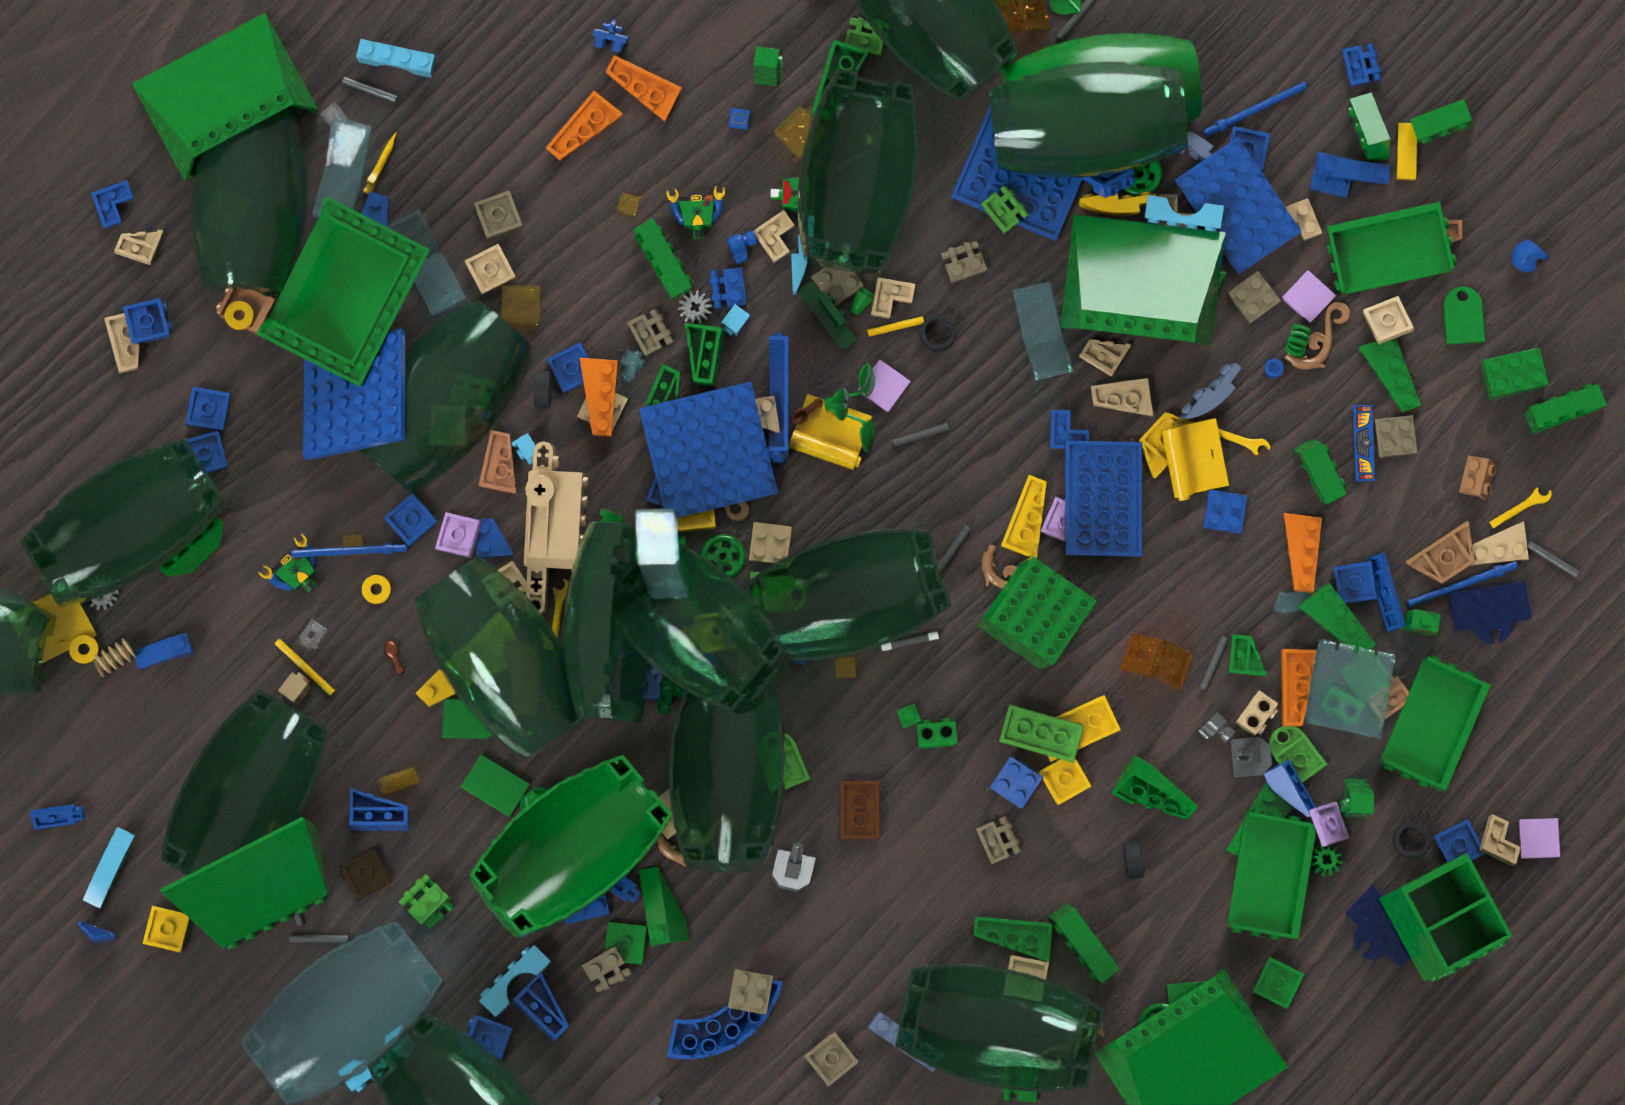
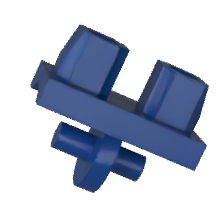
(618, 39)

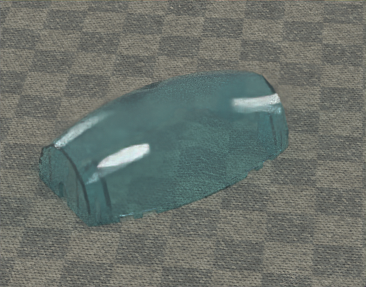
(342, 1014)

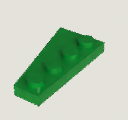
(1392, 372)
(1021, 936)

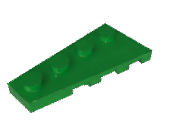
(1266, 801)

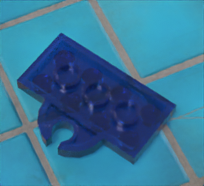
(1490, 609)
(1376, 929)

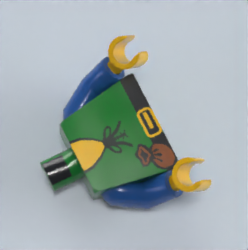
(697, 211)
(293, 572)

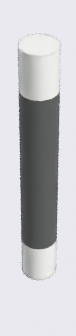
(910, 641)

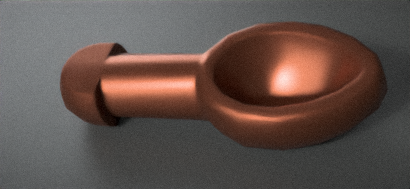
(802, 414)
(392, 651)

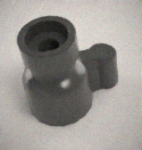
(1216, 725)

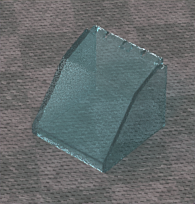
(1350, 689)

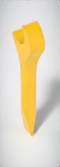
(373, 178)
(1251, 444)
(1533, 499)
(560, 596)

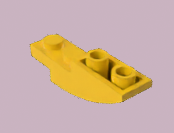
(1113, 206)

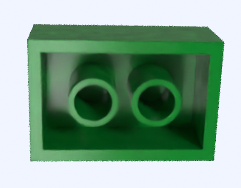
(1514, 373)

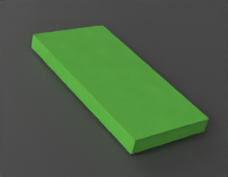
(1041, 733)

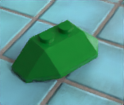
(197, 552)

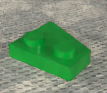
(1244, 657)

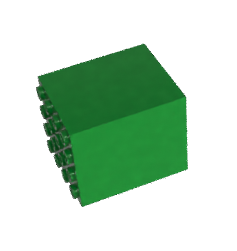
(1037, 613)
(1446, 918)

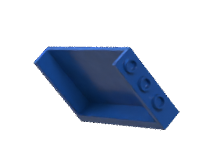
(779, 389)

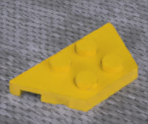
(1153, 443)

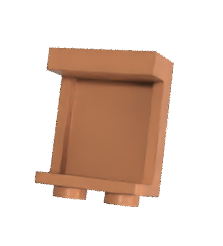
(259, 303)

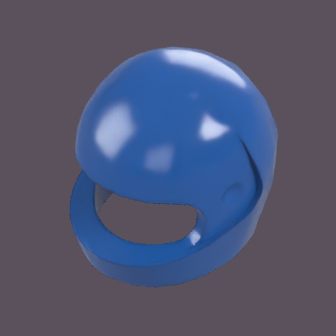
(1525, 255)

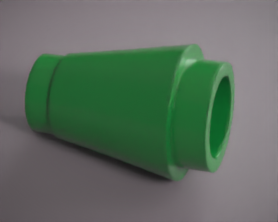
(861, 301)

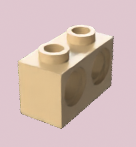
(295, 688)
(1253, 710)

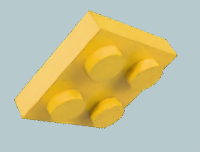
(1064, 780)
(166, 929)

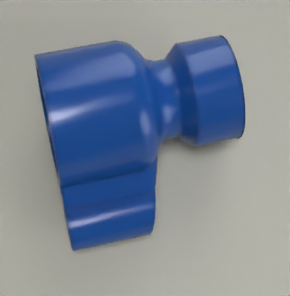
(738, 244)

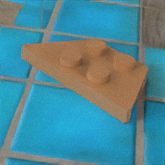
(1445, 556)

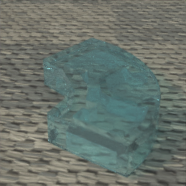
(1288, 601)

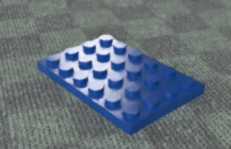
(1252, 211)
(1103, 498)

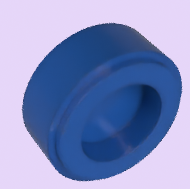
(1273, 368)

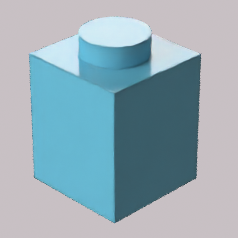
(735, 321)

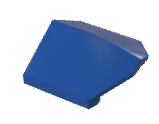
(97, 934)

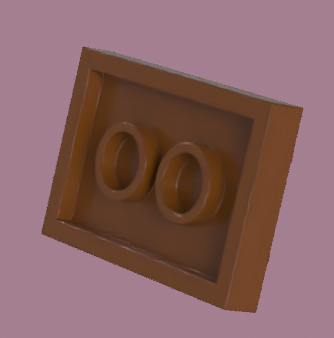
(859, 809)

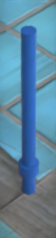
(1222, 125)
(386, 548)
(1496, 571)

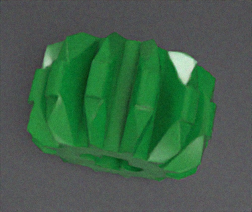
(1297, 340)
(1333, 860)

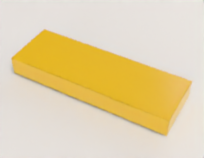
(1406, 152)

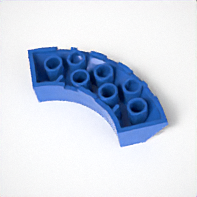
(718, 1031)

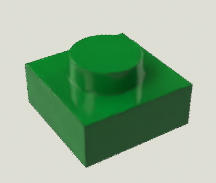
(908, 716)

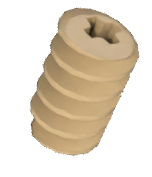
(114, 657)

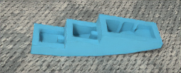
(799, 268)
(109, 867)

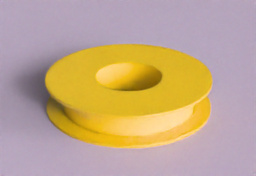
(239, 324)
(380, 598)
(83, 639)

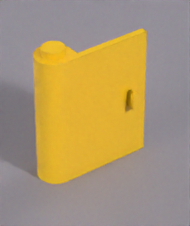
(828, 437)
(1194, 458)
(69, 623)

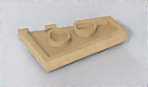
(125, 353)
(1124, 396)
(1502, 547)

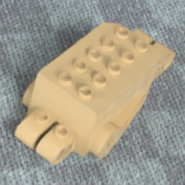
(552, 520)

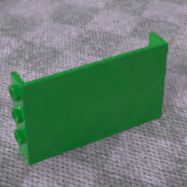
(1390, 248)
(1434, 723)
(1271, 875)

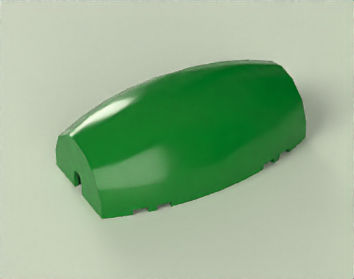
(1119, 47)
(569, 847)

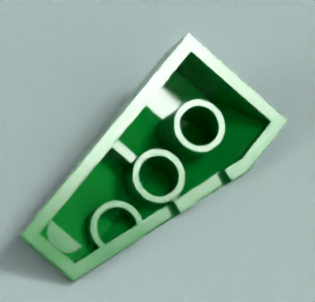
(663, 916)

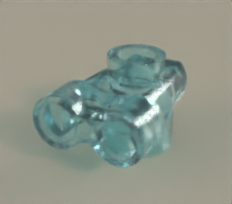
(633, 364)

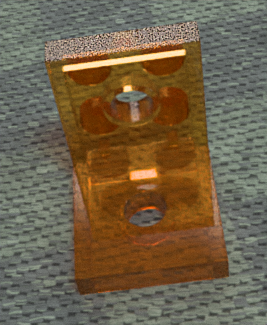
(1019, 17)
(1157, 660)

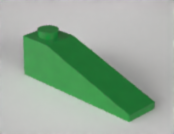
(1147, 786)

